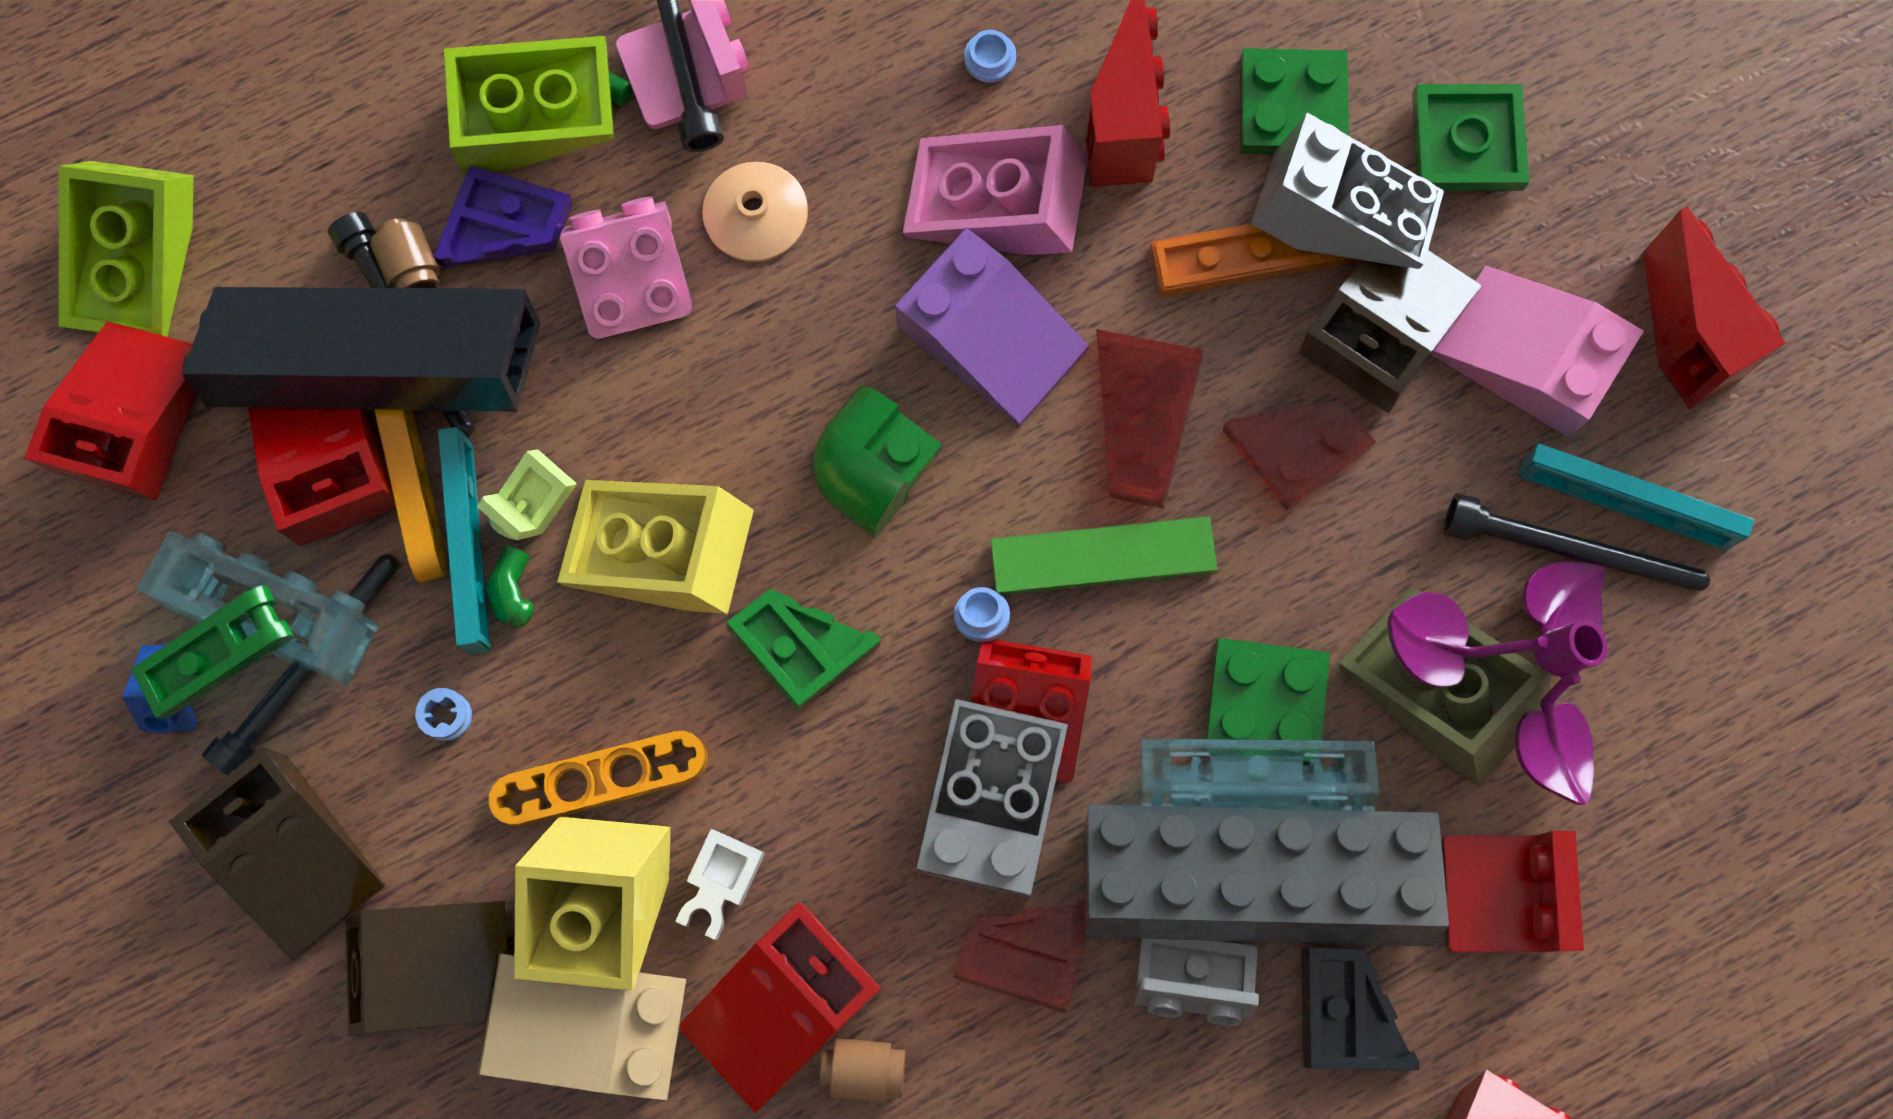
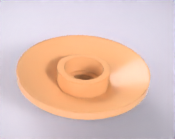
(757, 233)

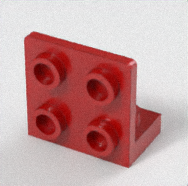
(1037, 684)
(1513, 893)

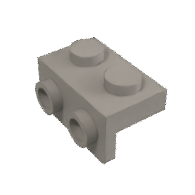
(1198, 979)

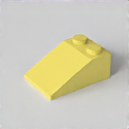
(657, 544)

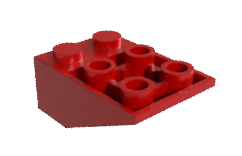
(1124, 112)
(1702, 312)
(117, 413)
(320, 469)
(779, 1006)

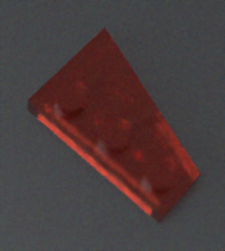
(1145, 410)

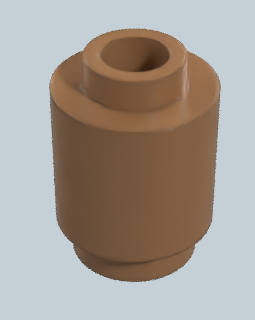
(404, 255)
(863, 1070)

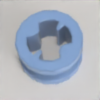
(443, 731)

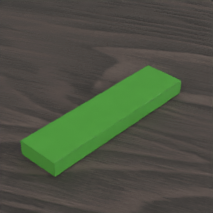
(1103, 556)

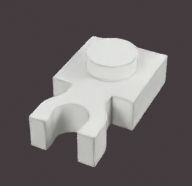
(723, 874)

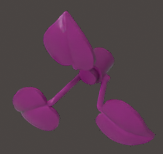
(1566, 600)

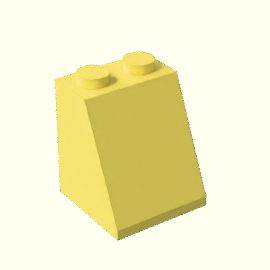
(589, 902)

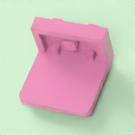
(715, 58)
(626, 268)

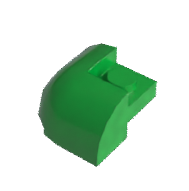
(871, 459)

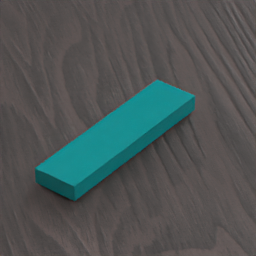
(1635, 497)
(464, 542)

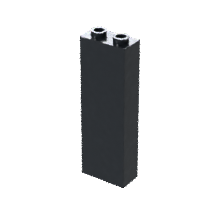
(363, 348)

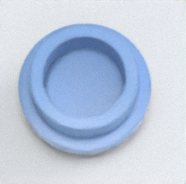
(990, 56)
(982, 614)

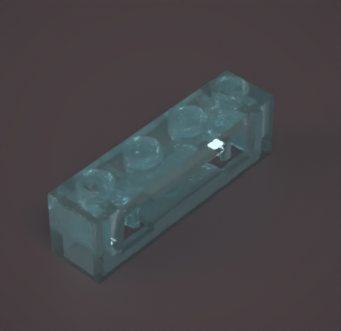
(186, 570)
(1259, 774)

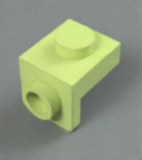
(528, 497)

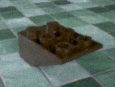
(1387, 325)
(278, 851)

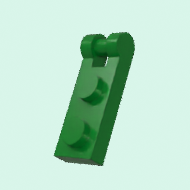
(211, 652)

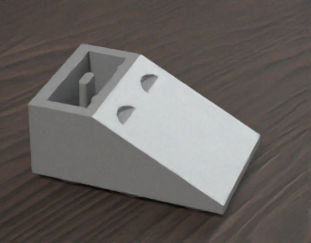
(1346, 199)
(992, 799)

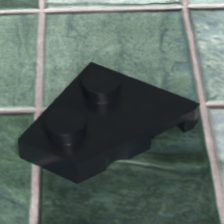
(1347, 1015)

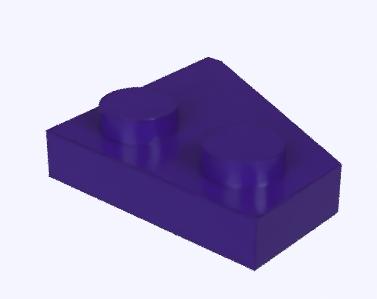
(501, 219)

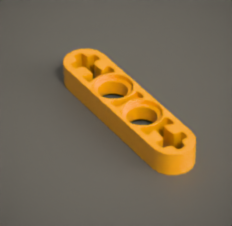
(412, 494)
(598, 773)

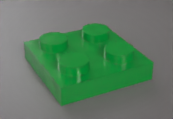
(1283, 87)
(1471, 136)
(1267, 692)

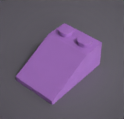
(990, 327)

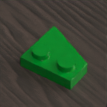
(798, 645)

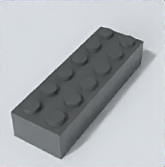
(1264, 875)

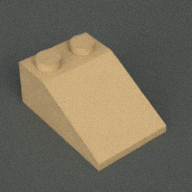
(583, 1033)

